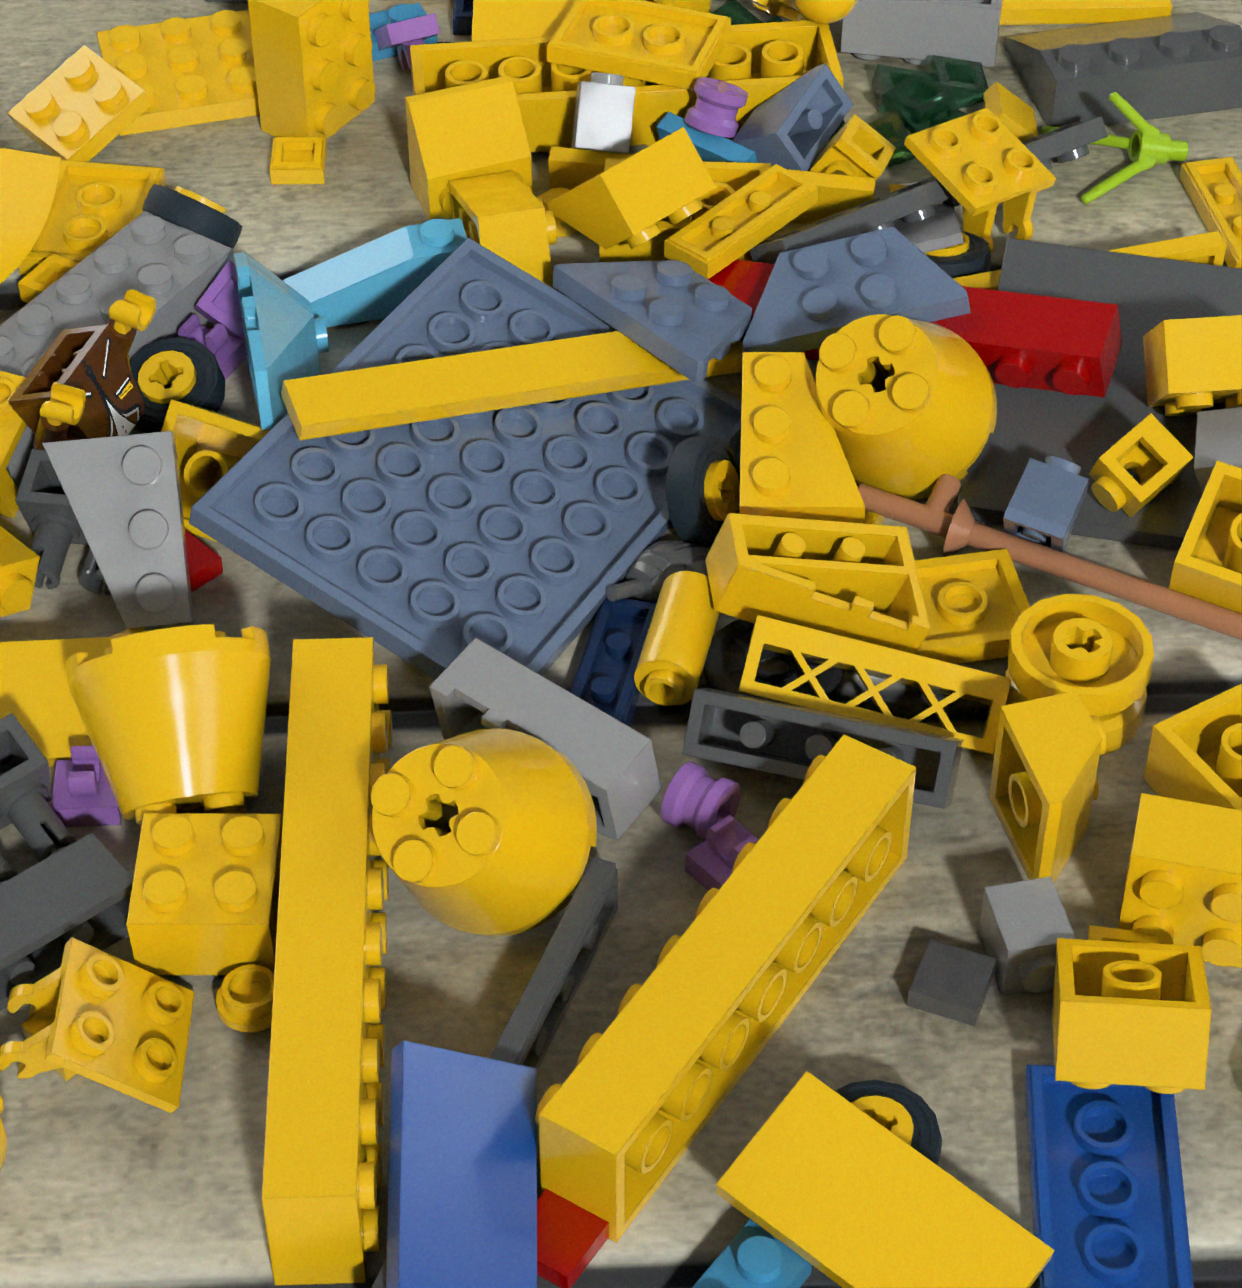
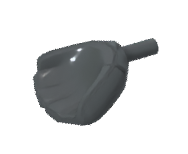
(654, 566)

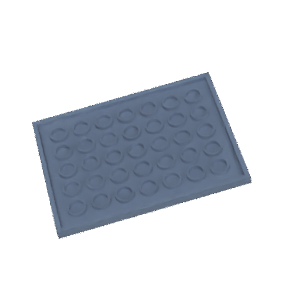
(471, 519)

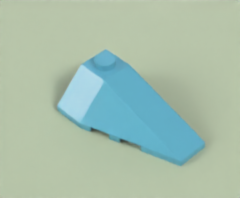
(379, 274)
(278, 335)

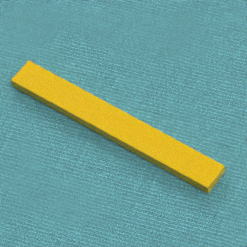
(478, 383)

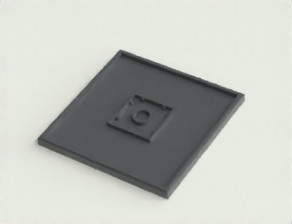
(1084, 426)

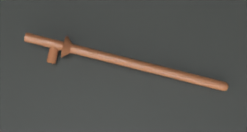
(963, 531)

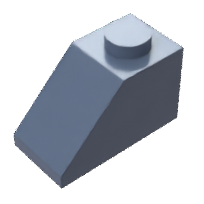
(796, 121)
(1046, 502)

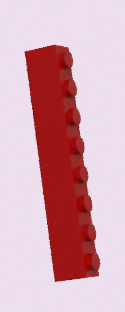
(1017, 335)

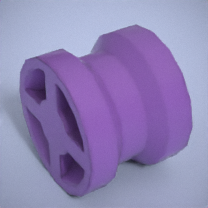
(716, 107)
(699, 799)

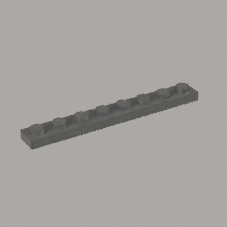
(918, 200)

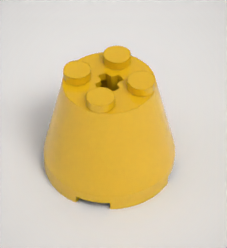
(911, 424)
(177, 717)
(486, 829)

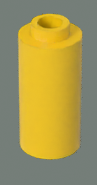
(677, 640)

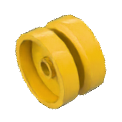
(1084, 648)

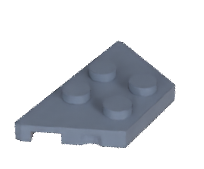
(841, 280)
(660, 308)

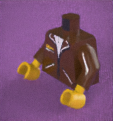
(86, 379)

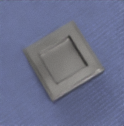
(951, 982)

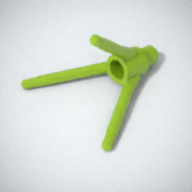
(1145, 148)

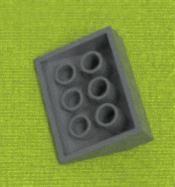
(1153, 63)

